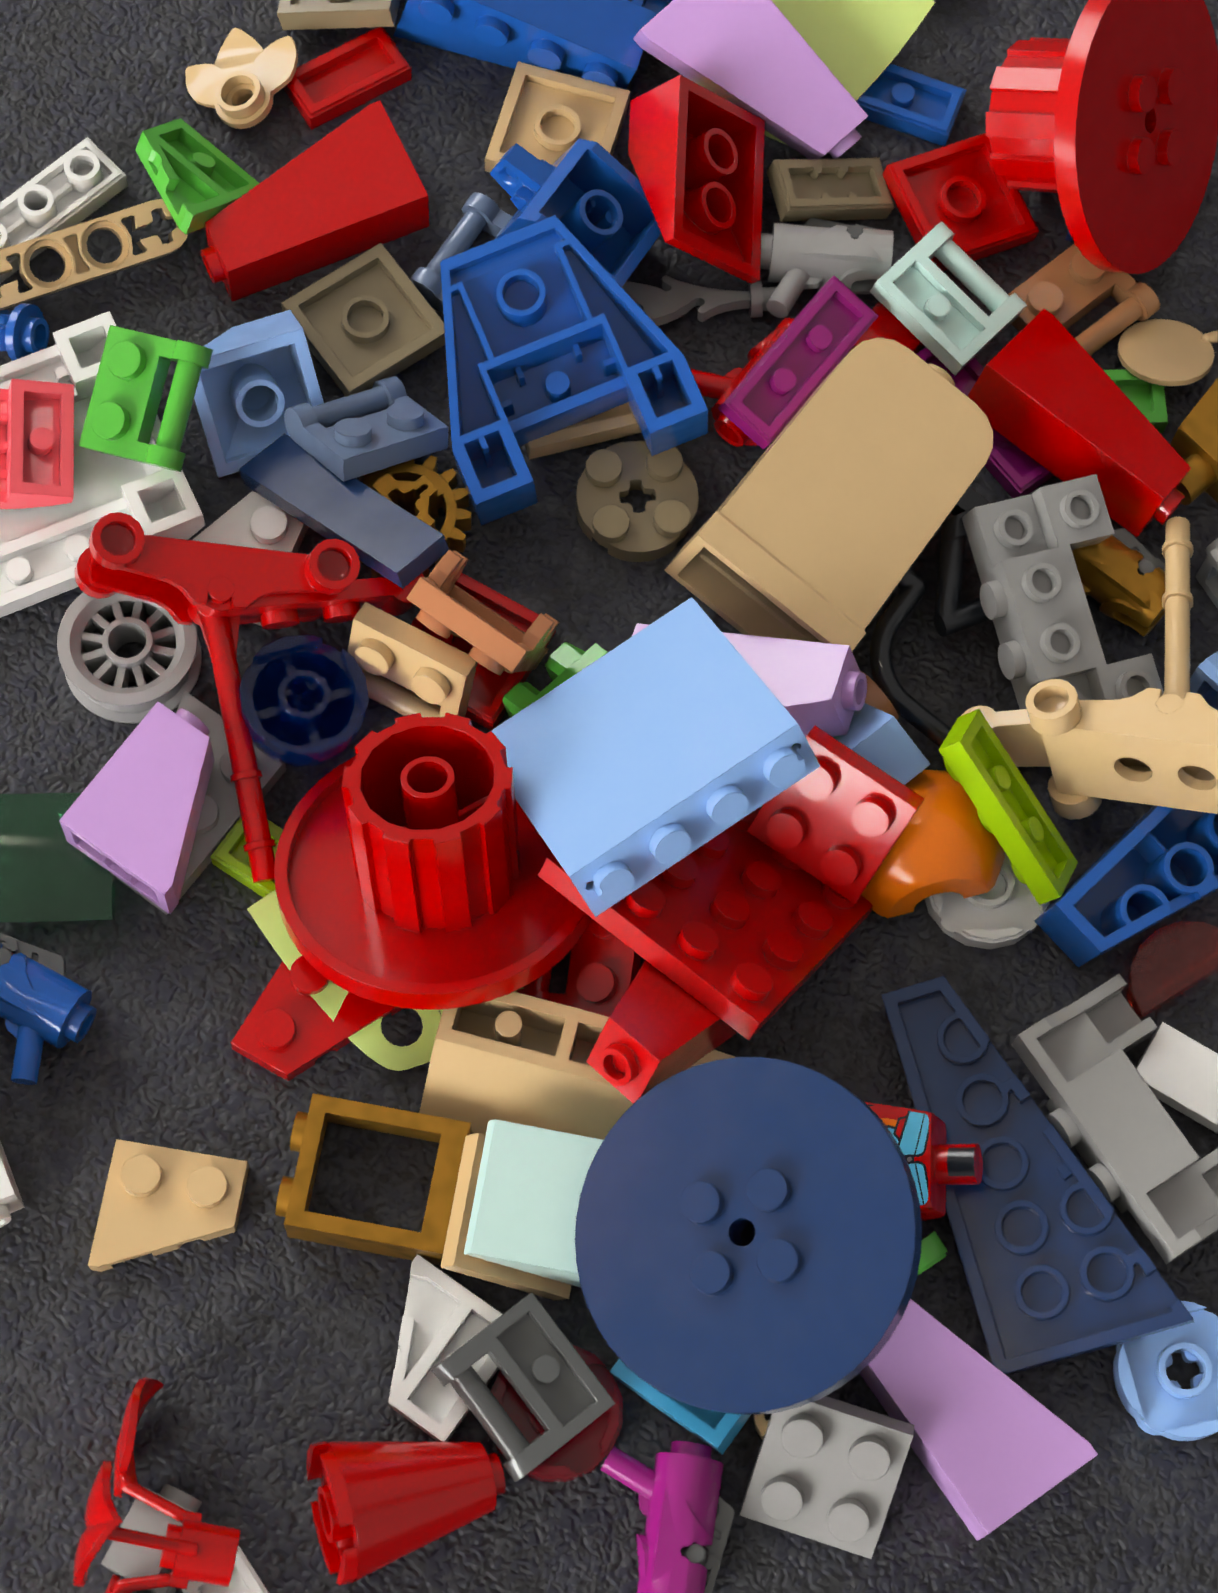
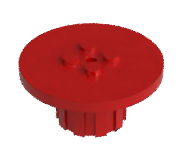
(1114, 126)
(422, 872)

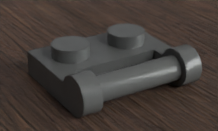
(542, 1372)

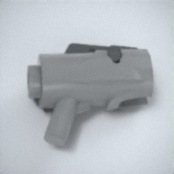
(814, 252)

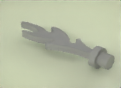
(679, 298)

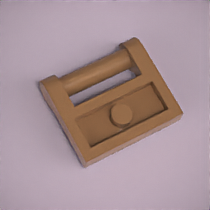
(1074, 287)

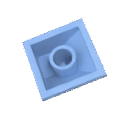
(249, 385)

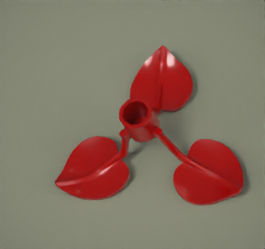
(192, 1551)

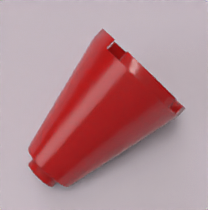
(395, 1498)

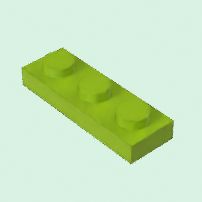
(1008, 807)

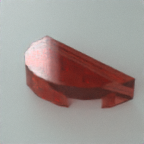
(1171, 963)

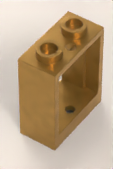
(308, 1139)

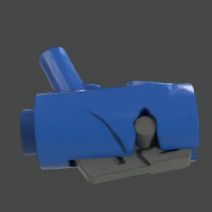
(39, 1004)

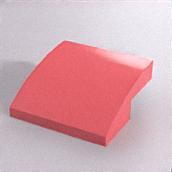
(36, 444)

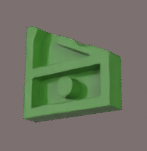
(190, 173)

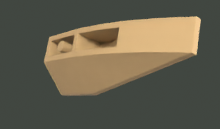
(523, 1066)

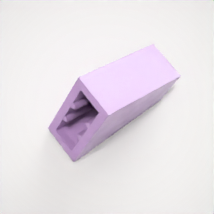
(147, 805)

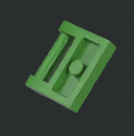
(130, 393)

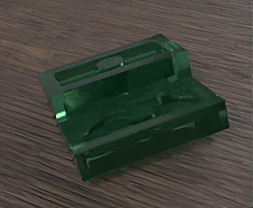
(41, 871)

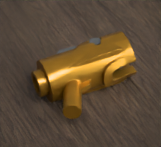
(1123, 580)

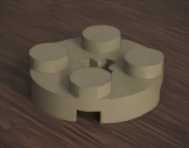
(613, 524)

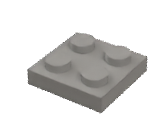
(828, 1473)

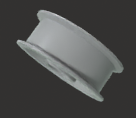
(118, 701)

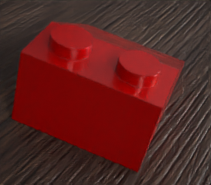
(701, 173)

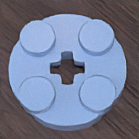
(1161, 1404)

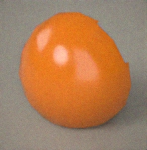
(937, 851)

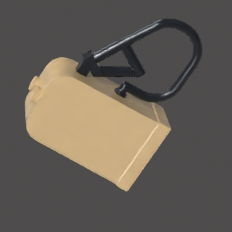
(846, 510)

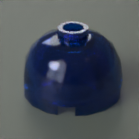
(303, 700)

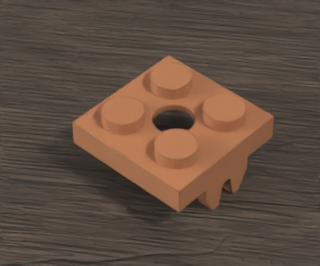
(495, 640)

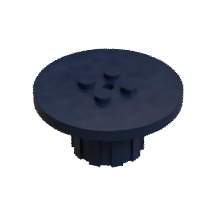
(748, 1236)

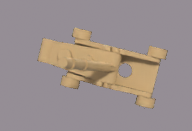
(1131, 747)

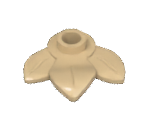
(242, 74)

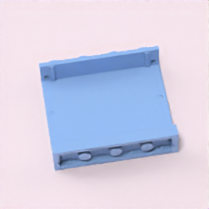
(650, 754)

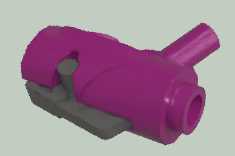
(683, 1515)

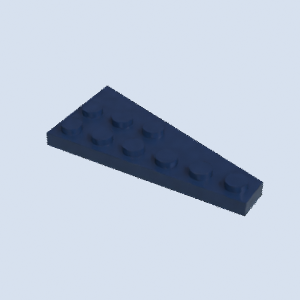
(1037, 1234)

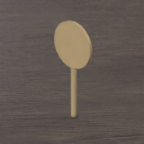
(1167, 352)

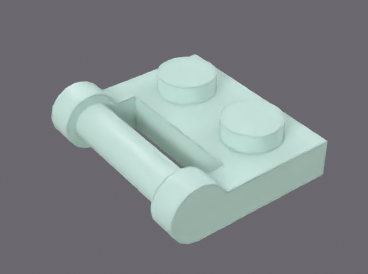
(937, 308)

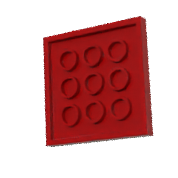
(729, 924)

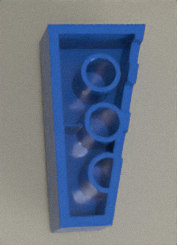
(560, 35)
(1137, 883)

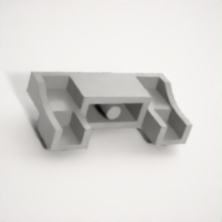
(1038, 595)
(1117, 1120)

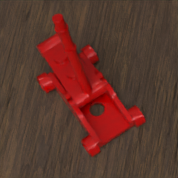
(218, 591)

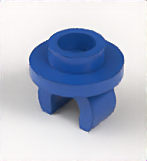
(23, 331)

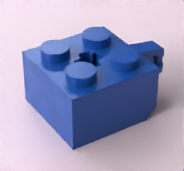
(589, 195)

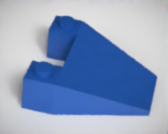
(543, 344)

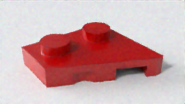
(291, 1030)

